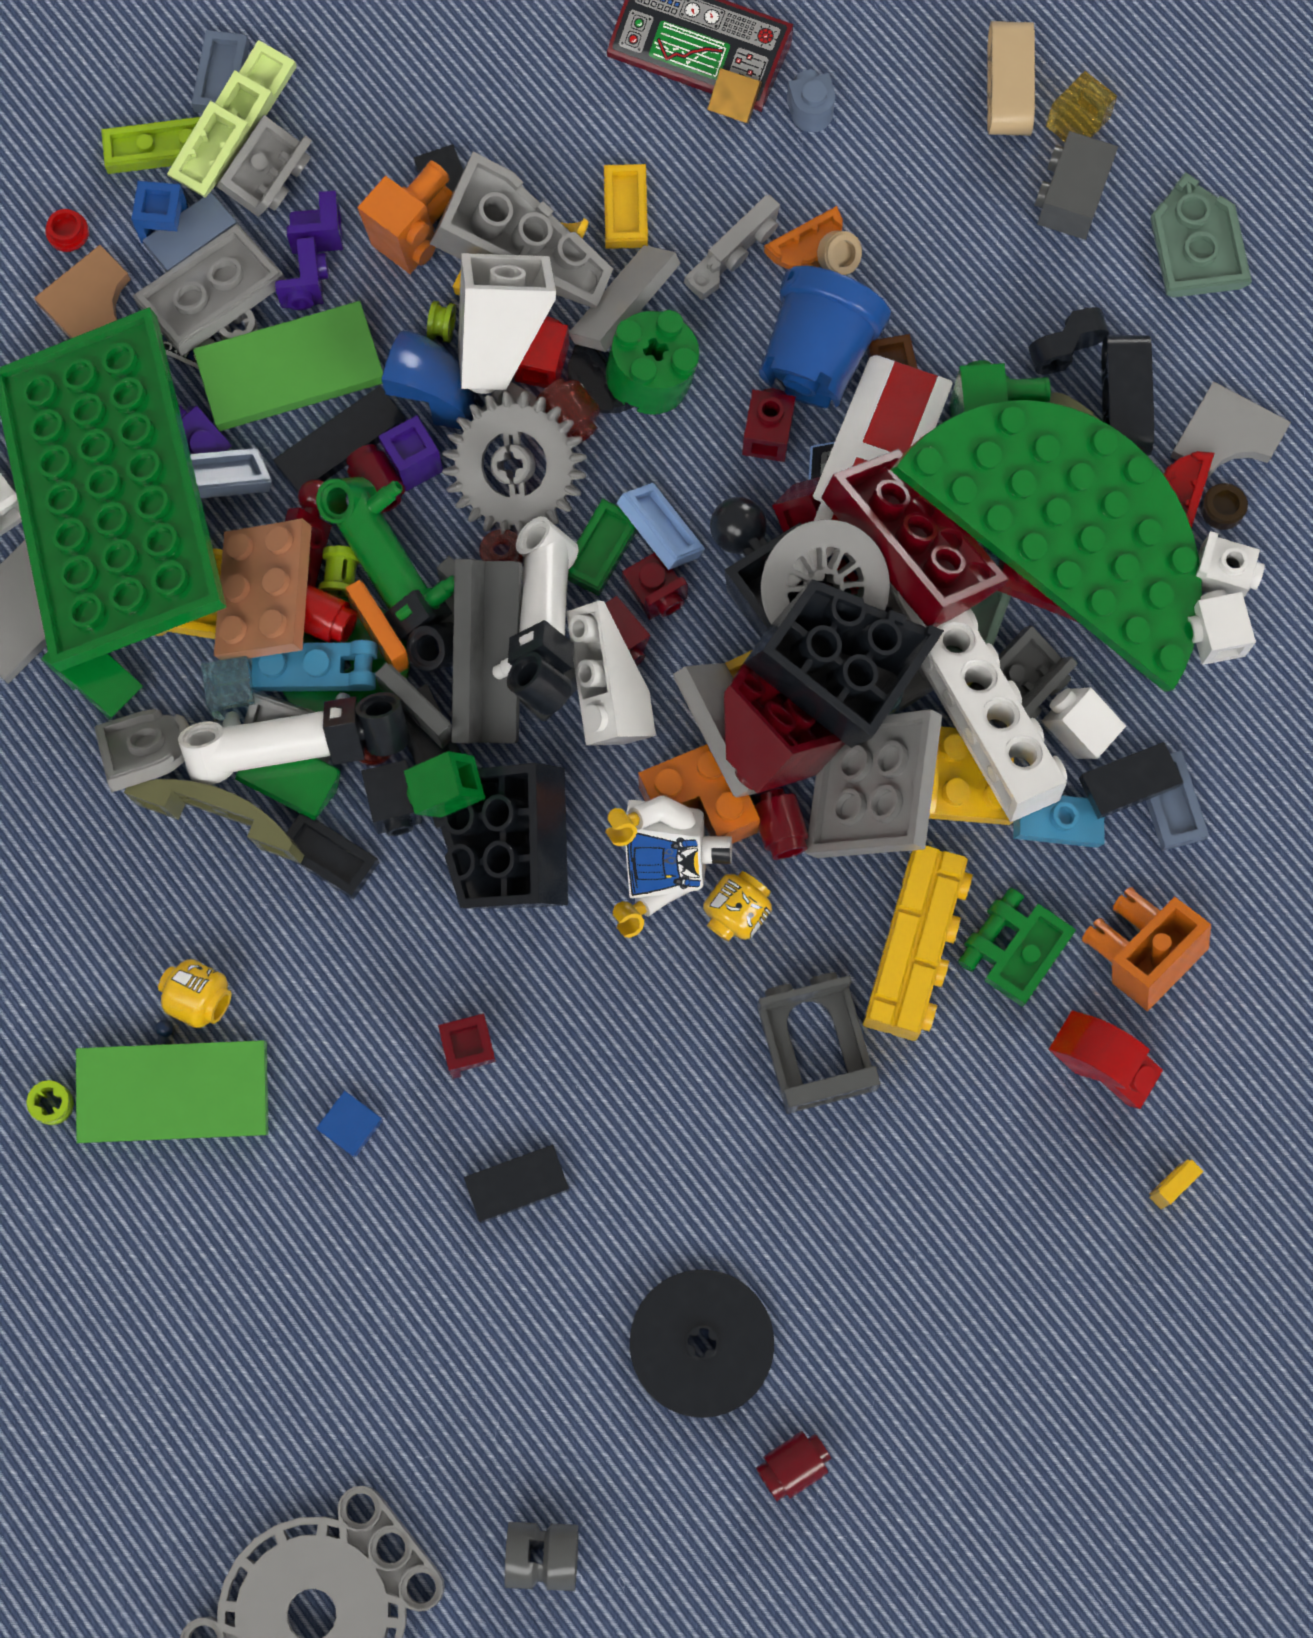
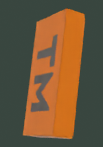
(377, 626)

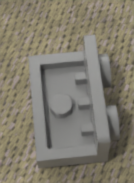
(263, 166)

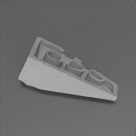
(500, 217)

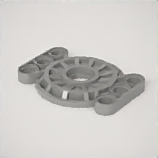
(341, 1566)

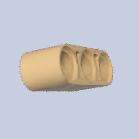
(1010, 78)

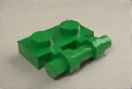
(1028, 955)

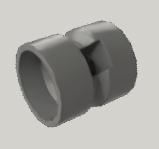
(559, 1556)

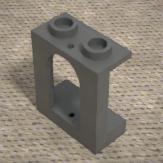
(836, 997)

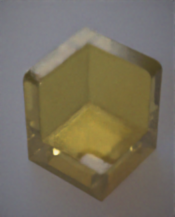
(1081, 108)

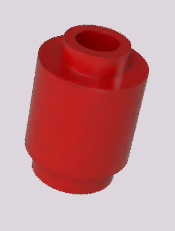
(328, 616)

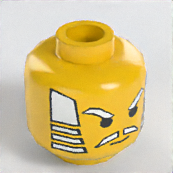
(737, 906)
(194, 993)

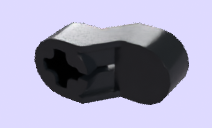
(1055, 351)

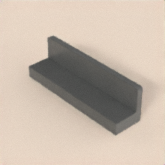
(484, 619)

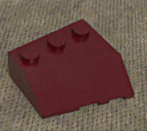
(770, 736)

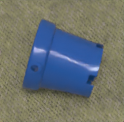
(821, 334)

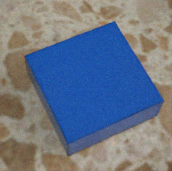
(349, 1124)

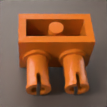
(403, 218)
(1158, 954)

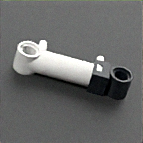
(540, 650)
(339, 731)

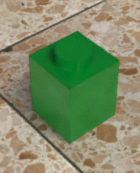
(444, 784)

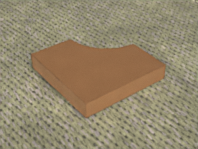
(85, 294)

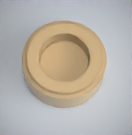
(839, 252)

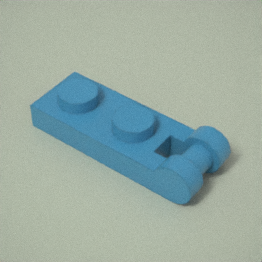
(317, 668)

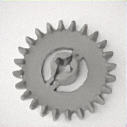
(511, 420)

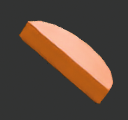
(801, 244)

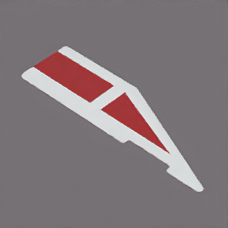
(886, 414)

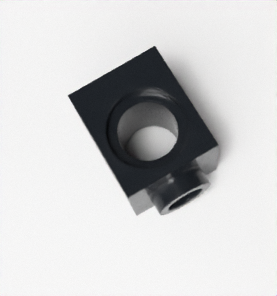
(388, 799)

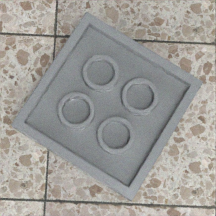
(877, 791)

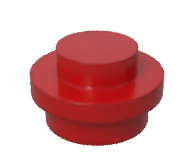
(66, 230)

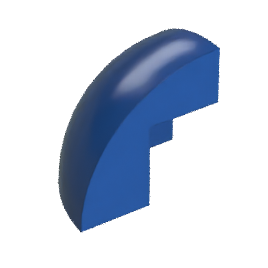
(427, 373)

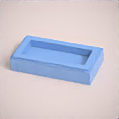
(660, 526)

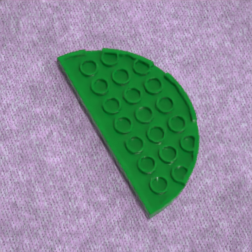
(1075, 518)

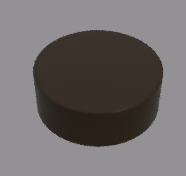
(1224, 506)

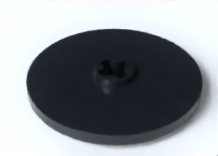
(724, 1375)

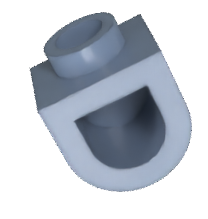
(811, 100)

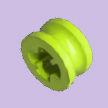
(441, 321)
(39, 1113)

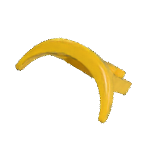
(960, 787)

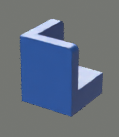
(157, 207)

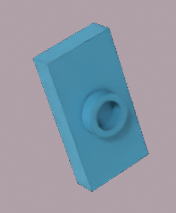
(1064, 822)

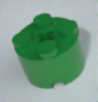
(652, 361)

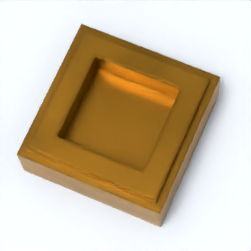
(734, 95)

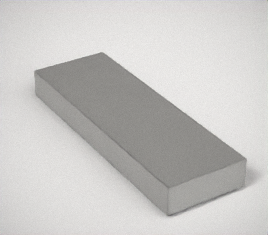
(625, 297)

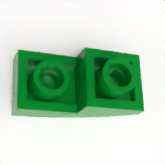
(101, 682)

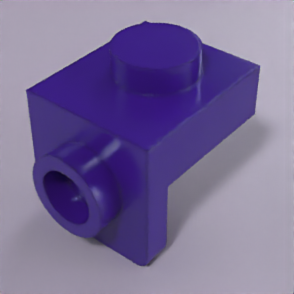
(307, 290)
(201, 433)

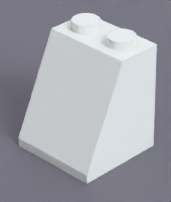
(500, 315)

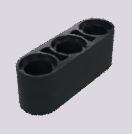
(1128, 387)

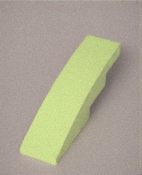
(231, 119)

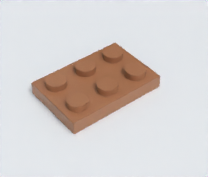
(263, 590)

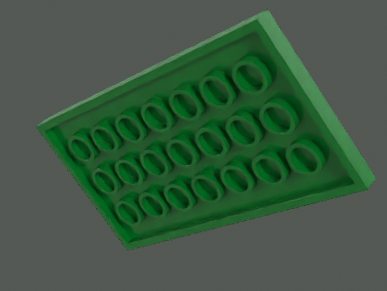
(107, 491)

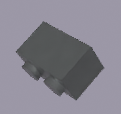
(1076, 185)

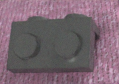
(1034, 669)

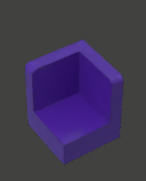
(322, 224)
(412, 452)

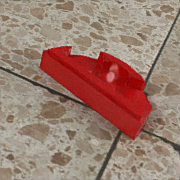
(1188, 478)

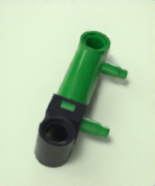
(412, 607)

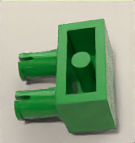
(987, 383)

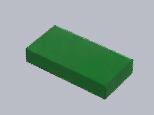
(601, 547)

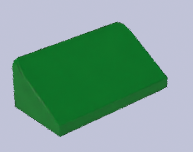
(298, 785)

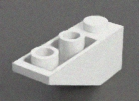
(609, 685)

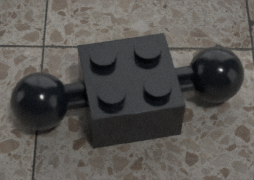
(740, 528)

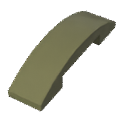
(171, 795)

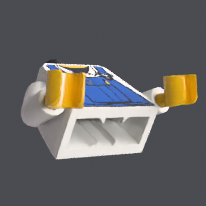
(663, 855)

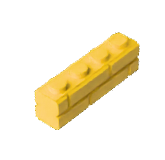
(916, 942)

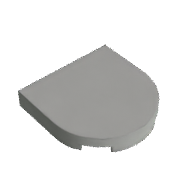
(140, 747)

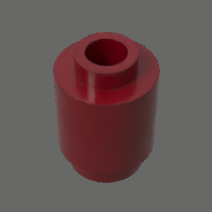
(375, 467)
(781, 824)
(794, 1465)

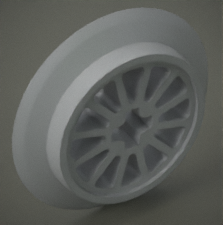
(819, 534)

